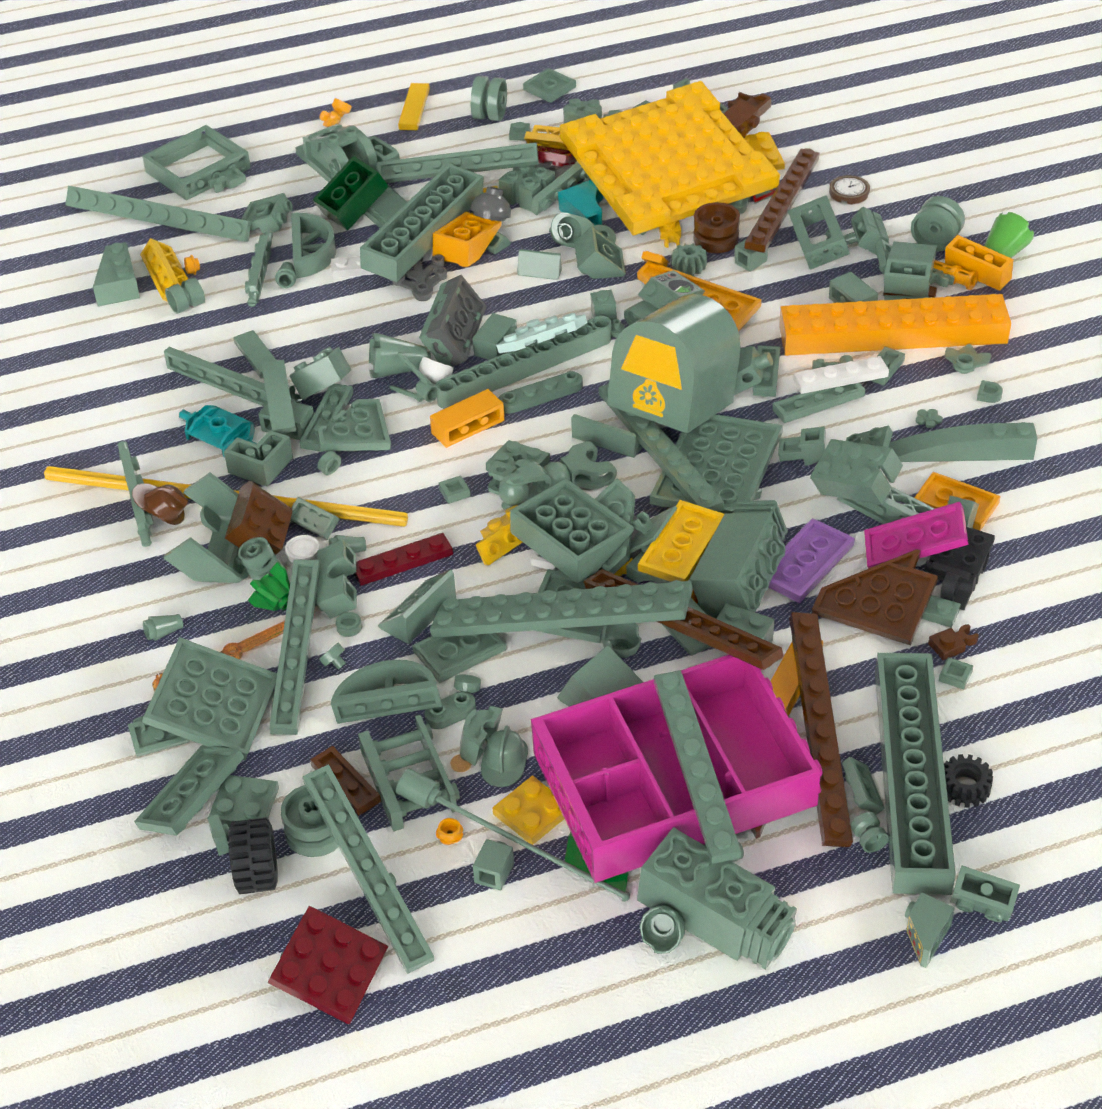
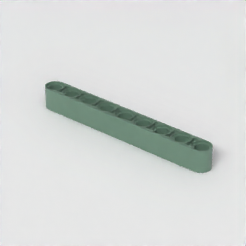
(523, 363)

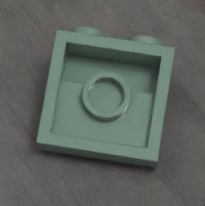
(268, 213)

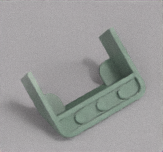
(221, 559)

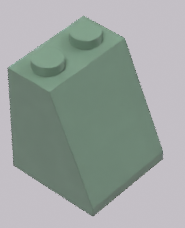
(598, 677)

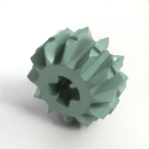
(689, 259)

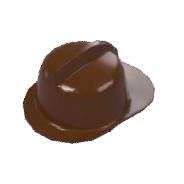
(163, 502)

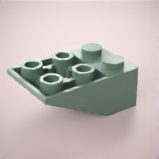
(909, 269)

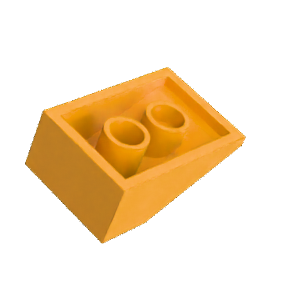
(464, 238)

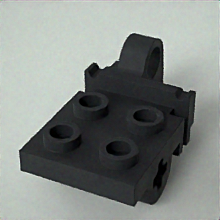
(961, 566)

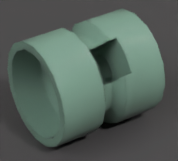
(187, 294)
(257, 557)

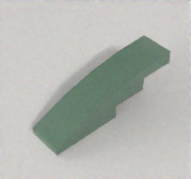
(278, 396)

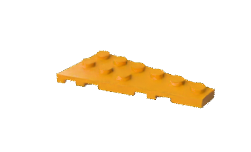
(738, 304)

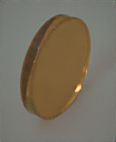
(459, 764)

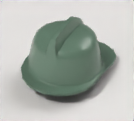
(568, 228)
(504, 758)

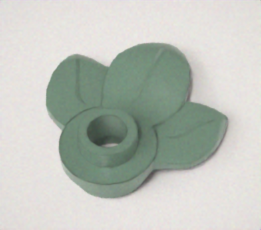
(966, 358)

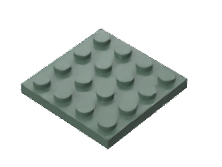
(210, 697)

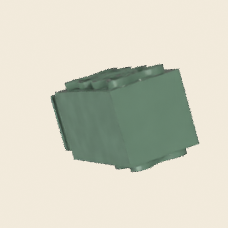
(740, 558)
(717, 900)

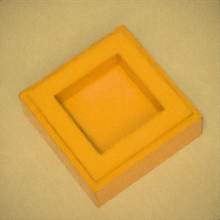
(655, 258)

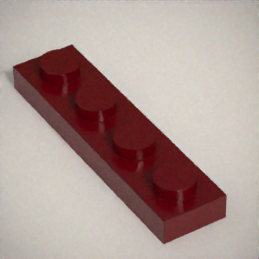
(402, 559)

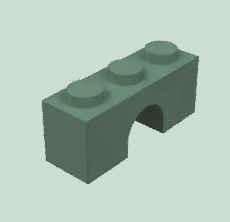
(334, 590)

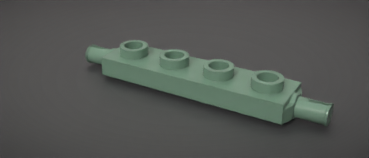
(259, 267)
(130, 467)

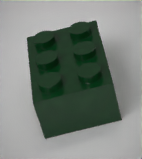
(350, 193)

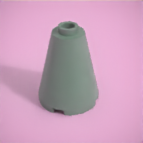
(385, 358)

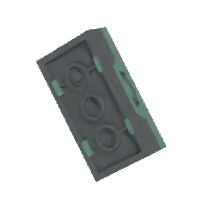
(453, 321)

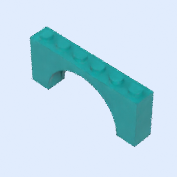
(582, 201)

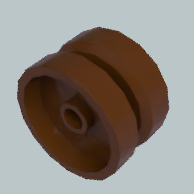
(716, 227)

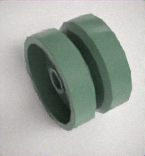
(488, 98)
(938, 222)
(305, 826)

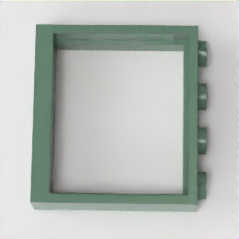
(181, 147)

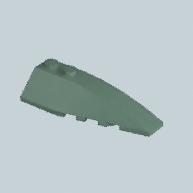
(970, 443)

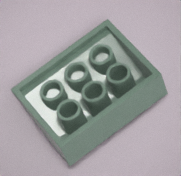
(569, 529)

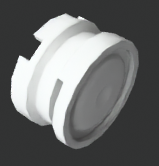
(301, 548)

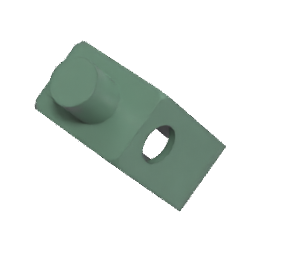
(751, 368)

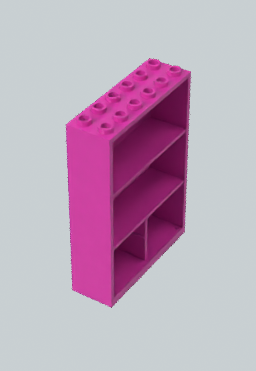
(623, 780)

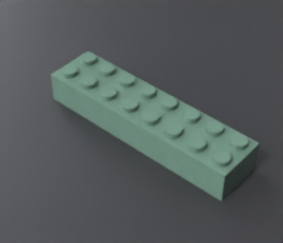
(410, 231)

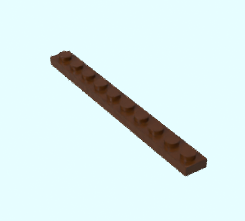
(782, 200)
(708, 629)
(820, 729)

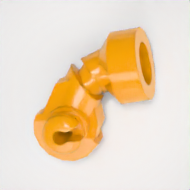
(334, 117)

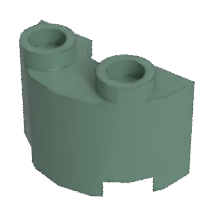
(477, 730)

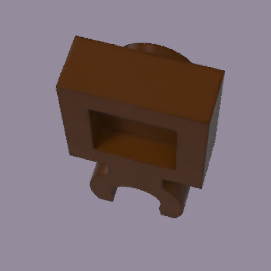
(951, 643)

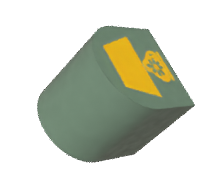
(677, 363)

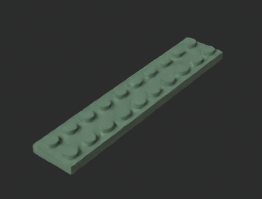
(563, 609)

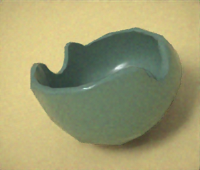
(622, 639)
(662, 929)

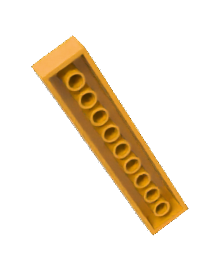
(894, 324)

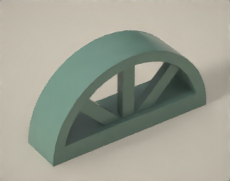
(304, 262)
(358, 699)

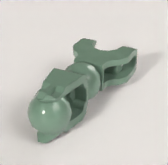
(576, 467)

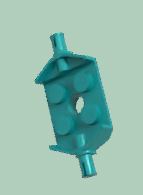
(217, 426)

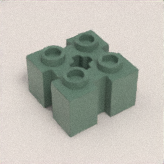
(524, 183)

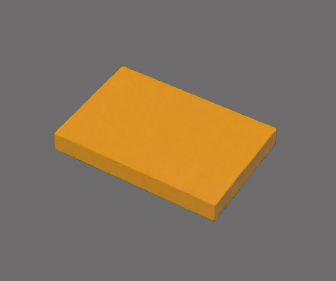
(939, 488)

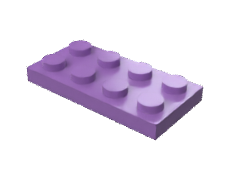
(809, 559)

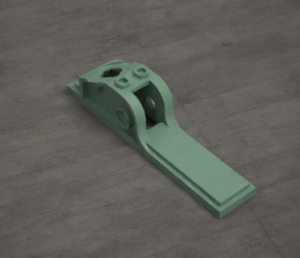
(332, 148)

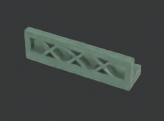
(890, 510)

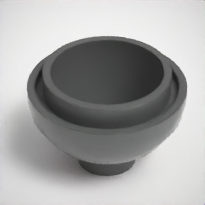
(491, 205)

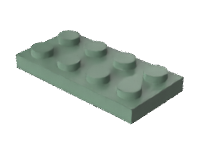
(189, 790)

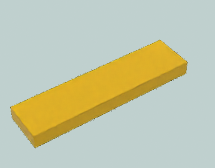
(414, 106)

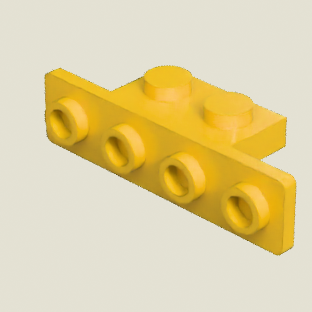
(497, 539)

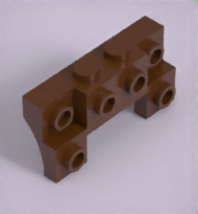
(746, 110)

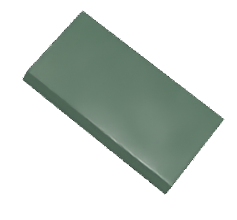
(419, 607)

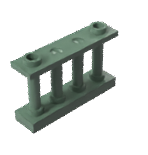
(380, 769)

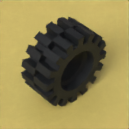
(972, 769)

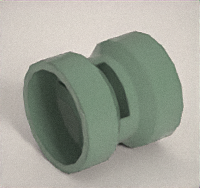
(868, 829)

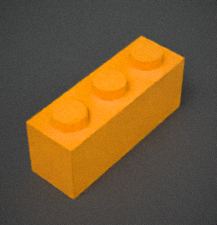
(992, 267)
(467, 418)

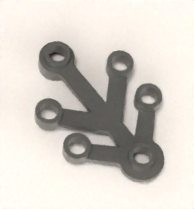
(423, 290)

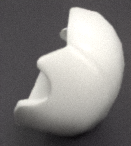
(434, 370)

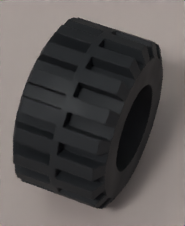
(253, 855)

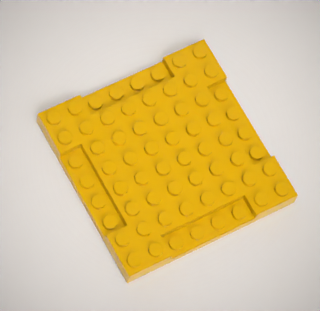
(668, 158)

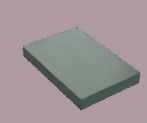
(455, 654)

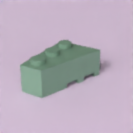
(115, 276)

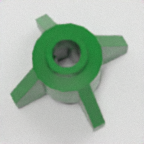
(271, 590)

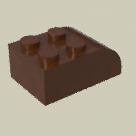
(258, 515)

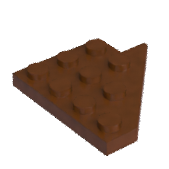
(881, 599)

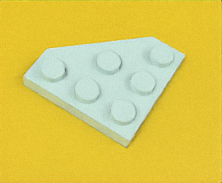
(540, 331)

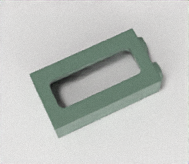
(815, 253)

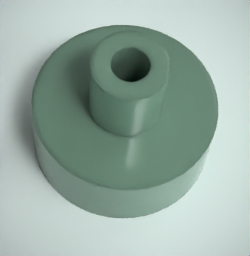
(333, 656)

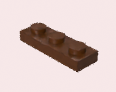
(356, 788)

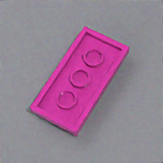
(928, 532)

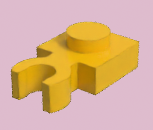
(670, 233)

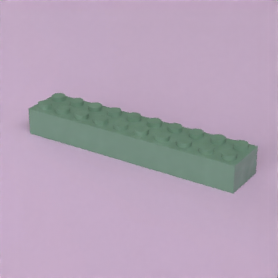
(913, 775)

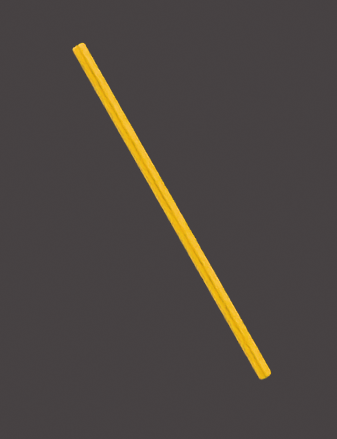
(119, 482)

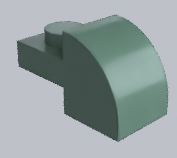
(807, 446)

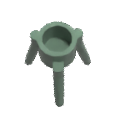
(424, 388)

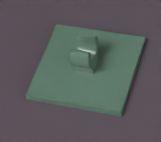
(649, 528)

